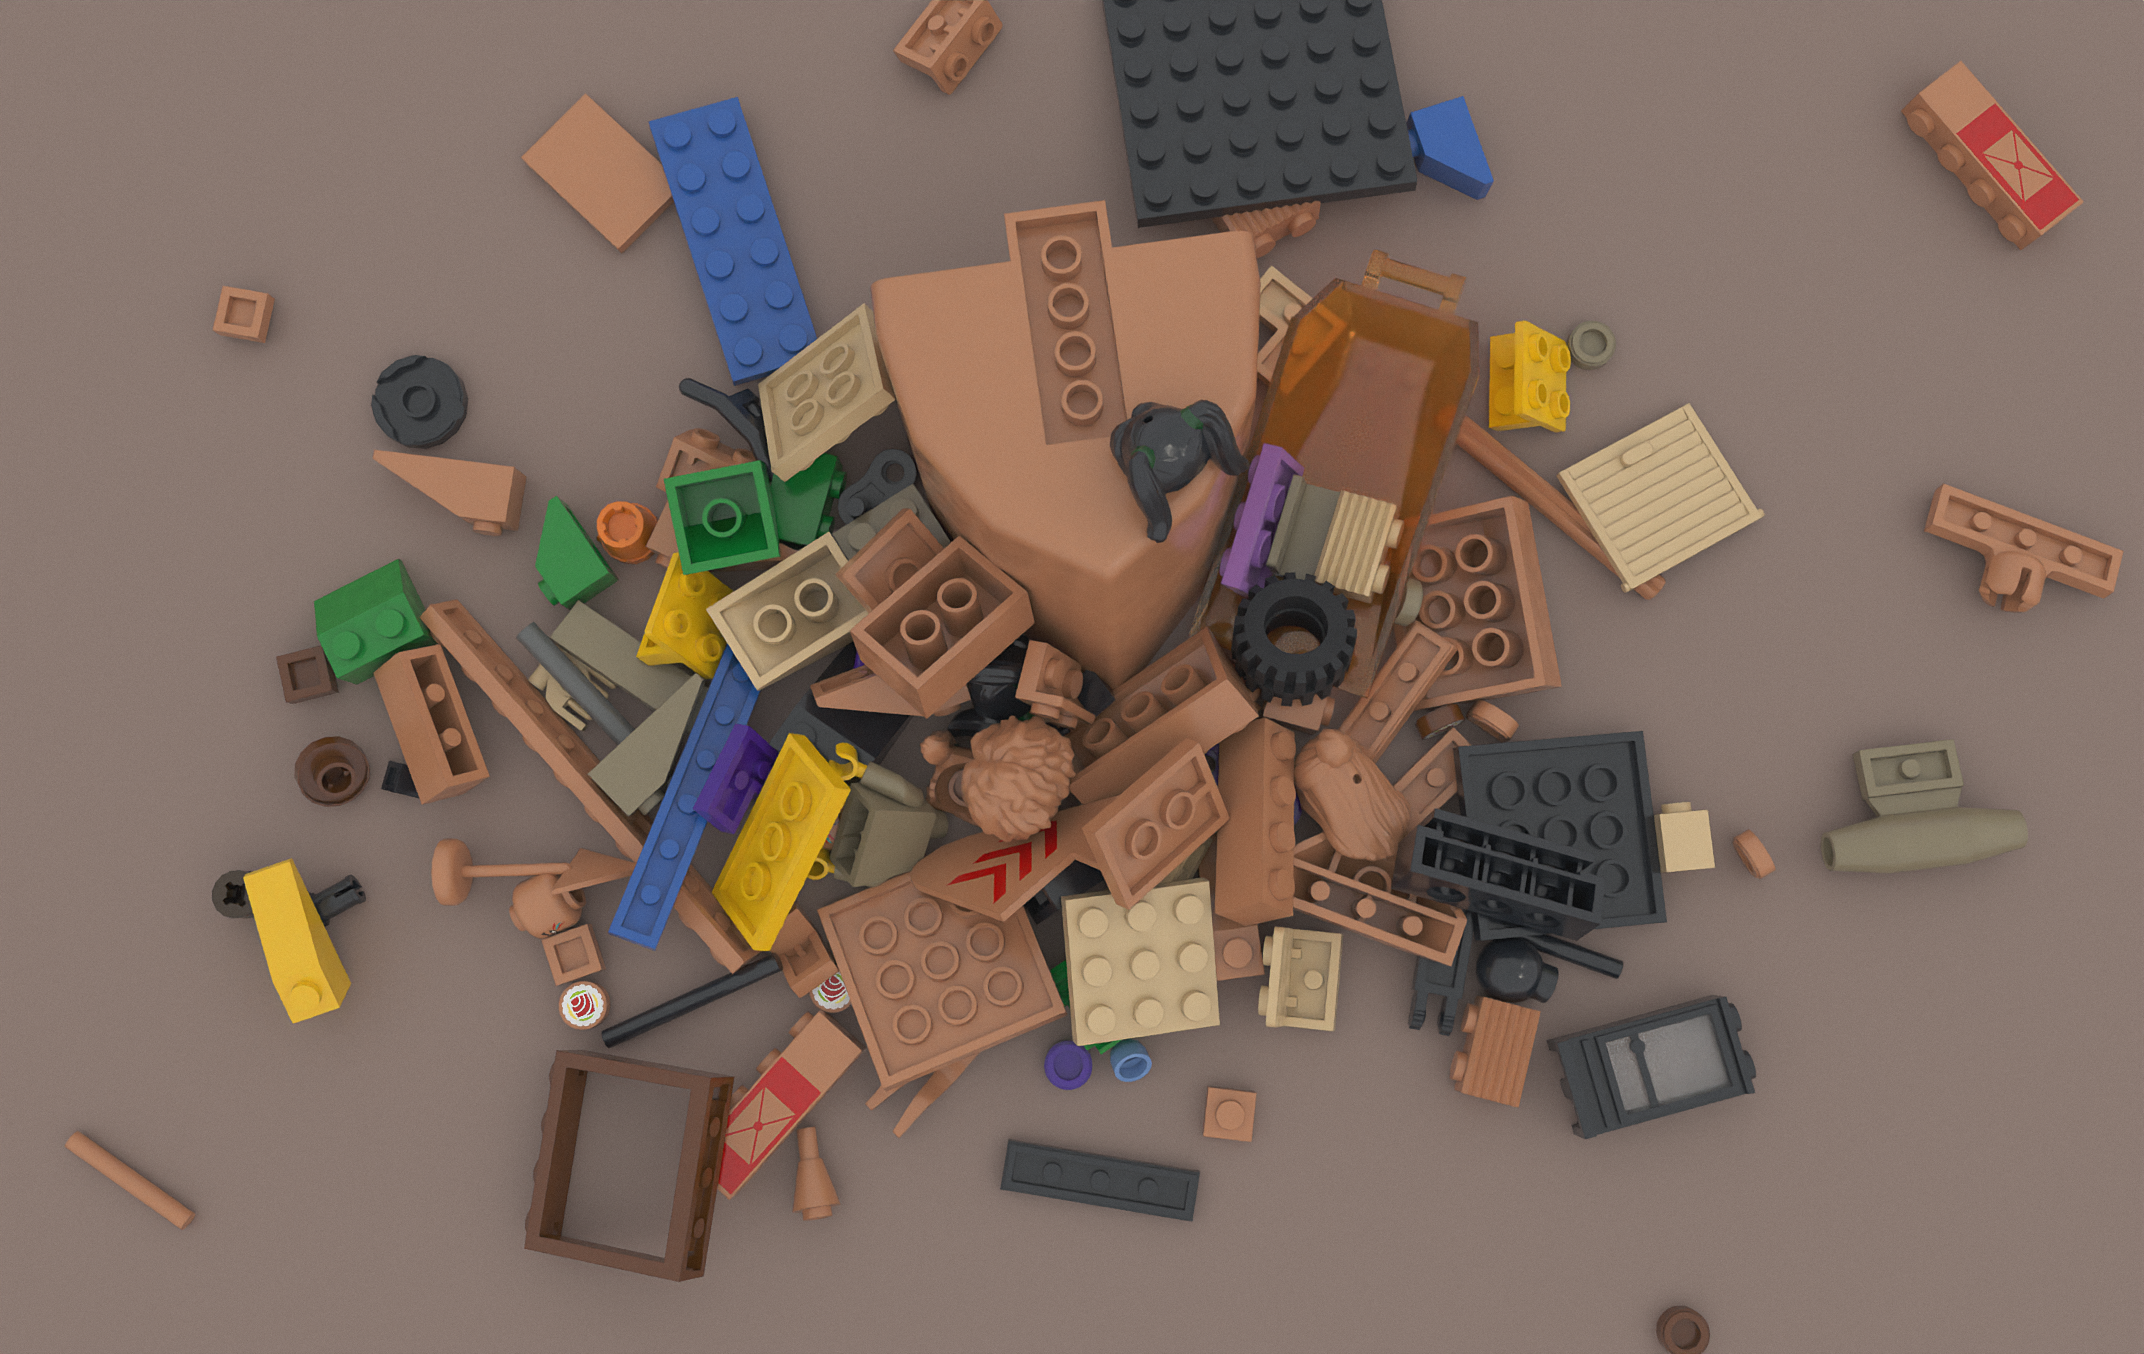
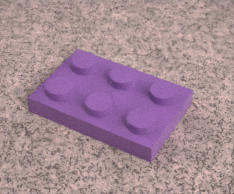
(1258, 519)

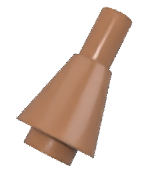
(813, 1186)

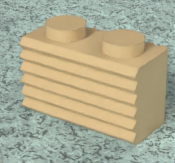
(1358, 546)

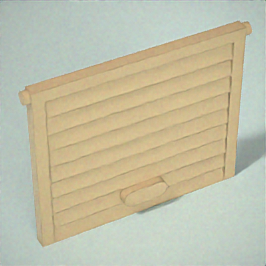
(1658, 497)

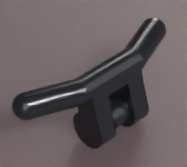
(739, 410)

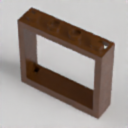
(696, 1175)

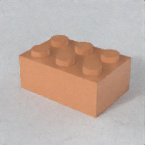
(943, 626)

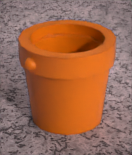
(625, 531)

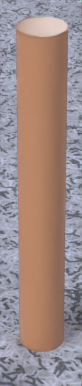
(130, 1180)

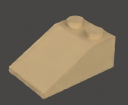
(790, 614)

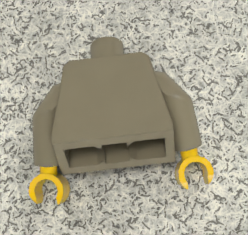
(881, 826)

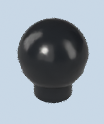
(1515, 971)

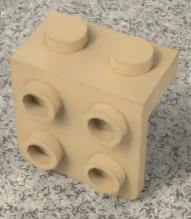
(1301, 979)

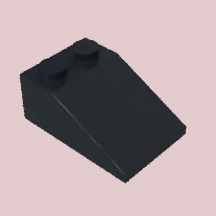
(867, 731)

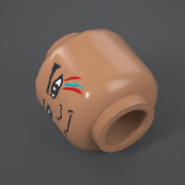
(542, 913)

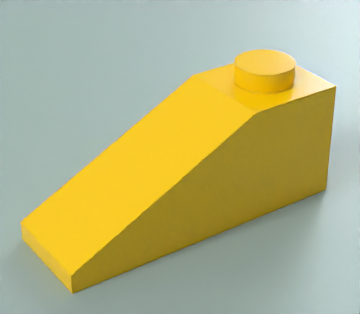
(295, 942)

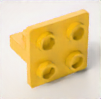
(1528, 380)
(680, 624)

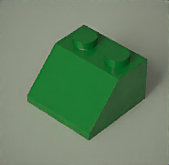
(723, 517)
(371, 622)

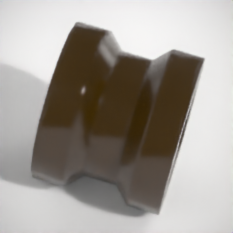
(225, 892)

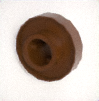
(332, 771)

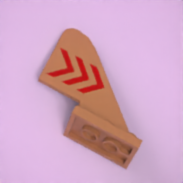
(1127, 836)

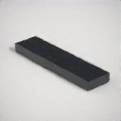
(1100, 1180)

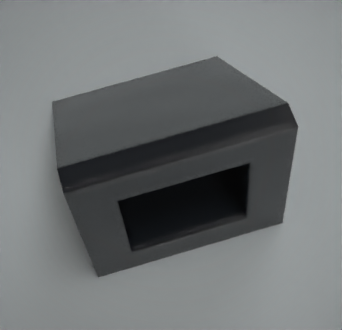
(1095, 693)
(399, 780)

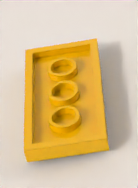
(780, 841)

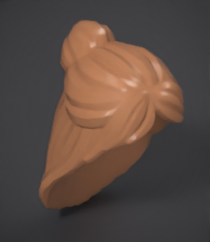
(1350, 797)

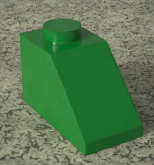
(569, 559)

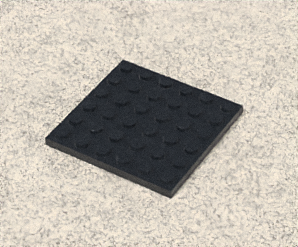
(1256, 105)

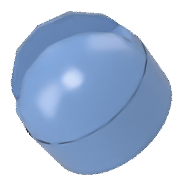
(1130, 1060)

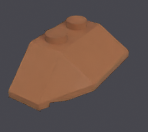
(1361, 900)

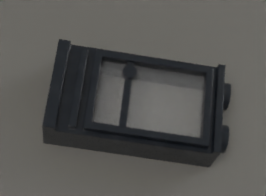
(1654, 1065)

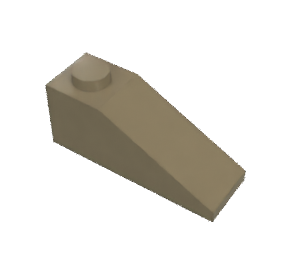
(647, 757)

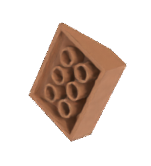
(1487, 601)

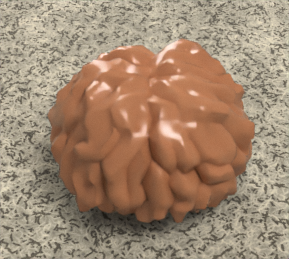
(1017, 777)

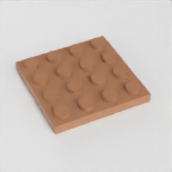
(935, 977)

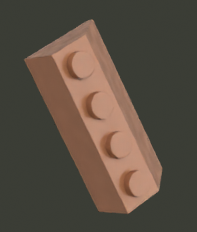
(1178, 697)

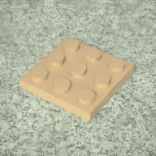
(824, 393)
(1142, 965)

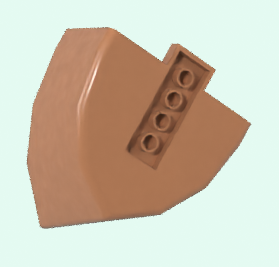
(1013, 403)

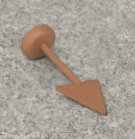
(454, 871)

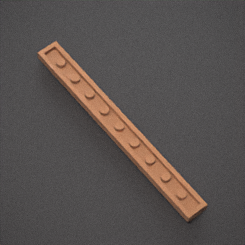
(571, 762)

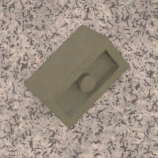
(1302, 529)

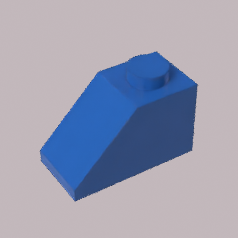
(1449, 147)

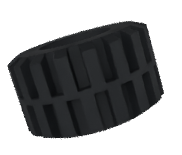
(1301, 605)

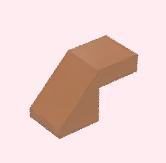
(803, 953)

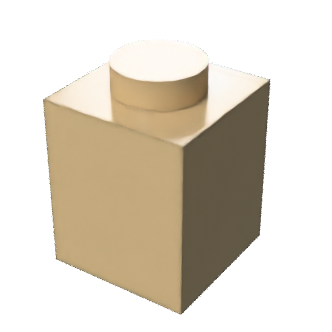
(1683, 838)

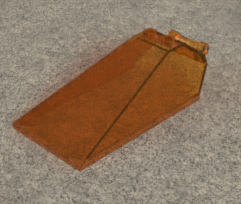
(1368, 407)

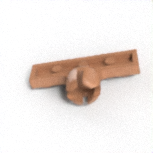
(2021, 550)

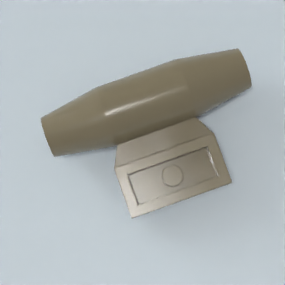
(1918, 819)

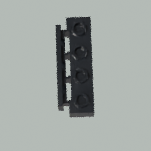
(1500, 874)

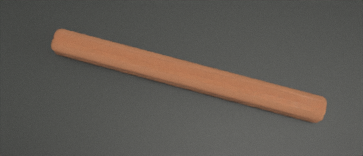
(1539, 494)

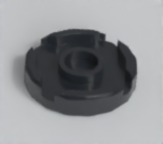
(419, 402)

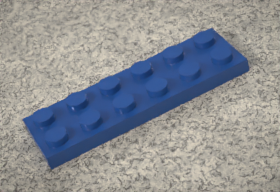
(734, 238)

